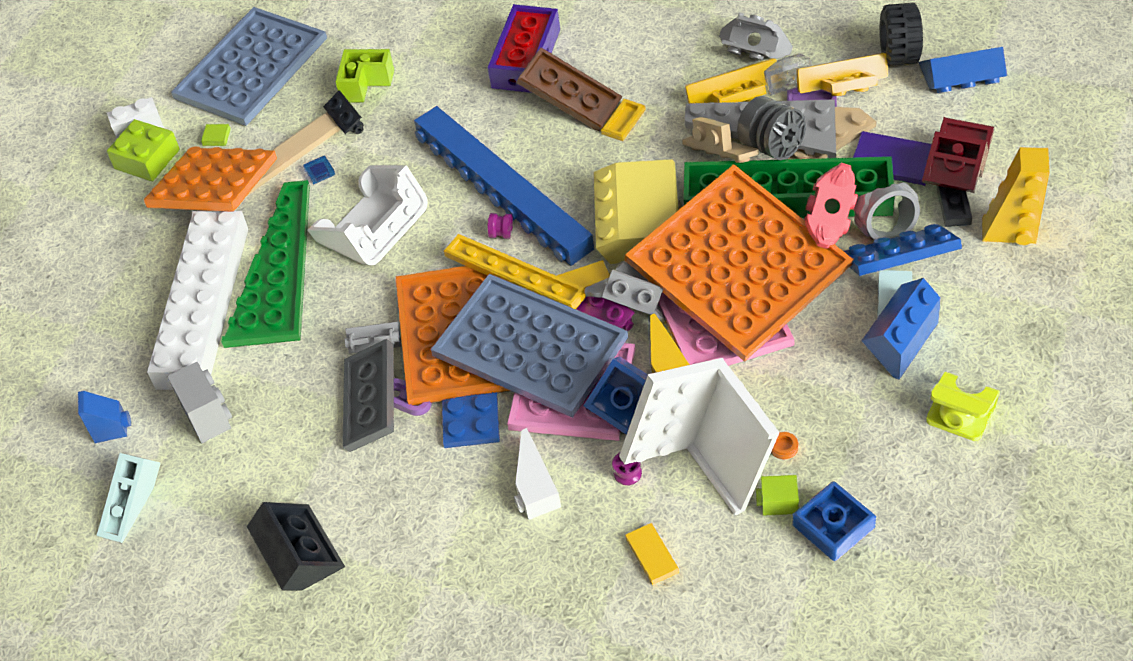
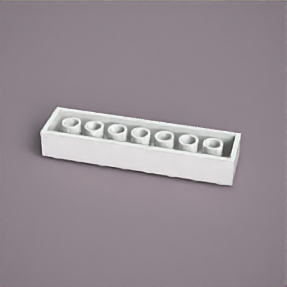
(199, 295)

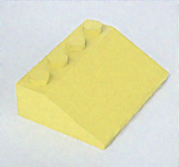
(631, 204)

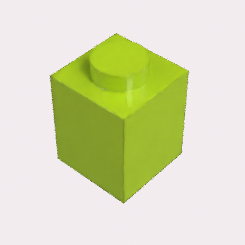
(778, 495)

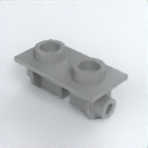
(365, 336)

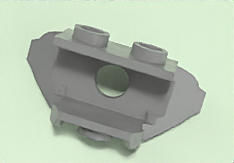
(773, 40)
(629, 289)

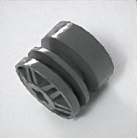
(771, 127)

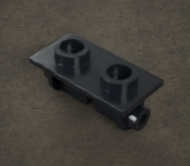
(344, 114)

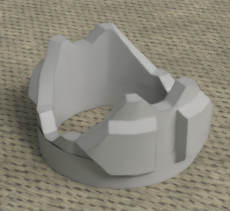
(908, 210)

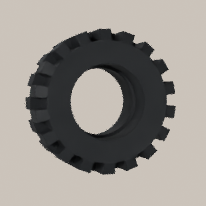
(901, 33)

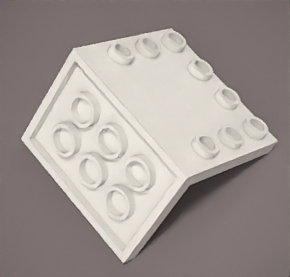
(711, 416)

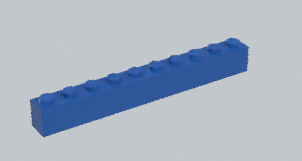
(504, 186)

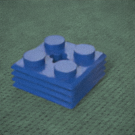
(830, 536)

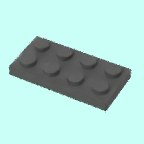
(368, 395)

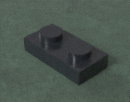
(954, 207)

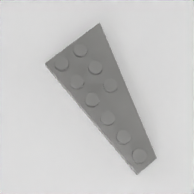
(819, 117)

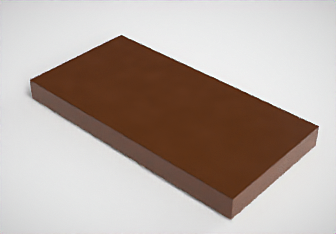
(569, 89)

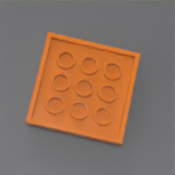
(211, 179)

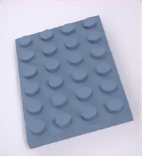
(249, 66)
(530, 344)

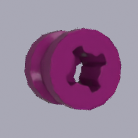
(500, 225)
(627, 477)

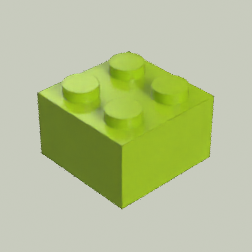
(143, 150)

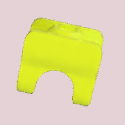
(960, 411)

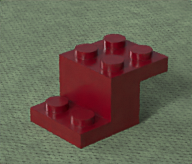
(958, 154)

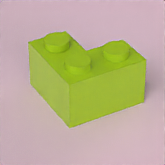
(363, 69)

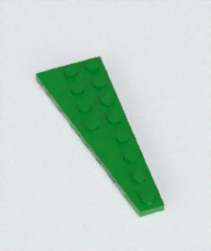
(274, 284)

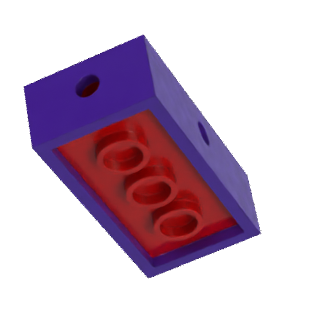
(520, 40)

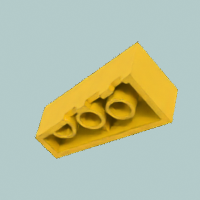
(1020, 198)

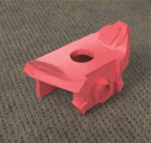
(838, 185)

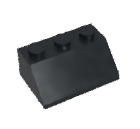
(293, 545)

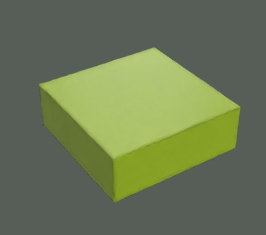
(215, 135)

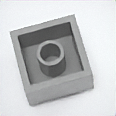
(201, 401)

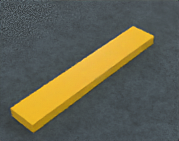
(493, 262)

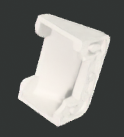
(381, 217)

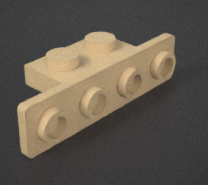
(716, 139)

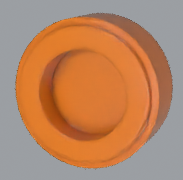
(785, 446)

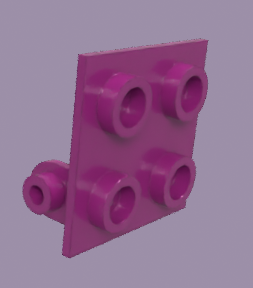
(607, 311)

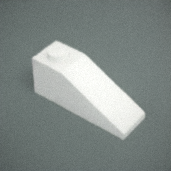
(533, 483)

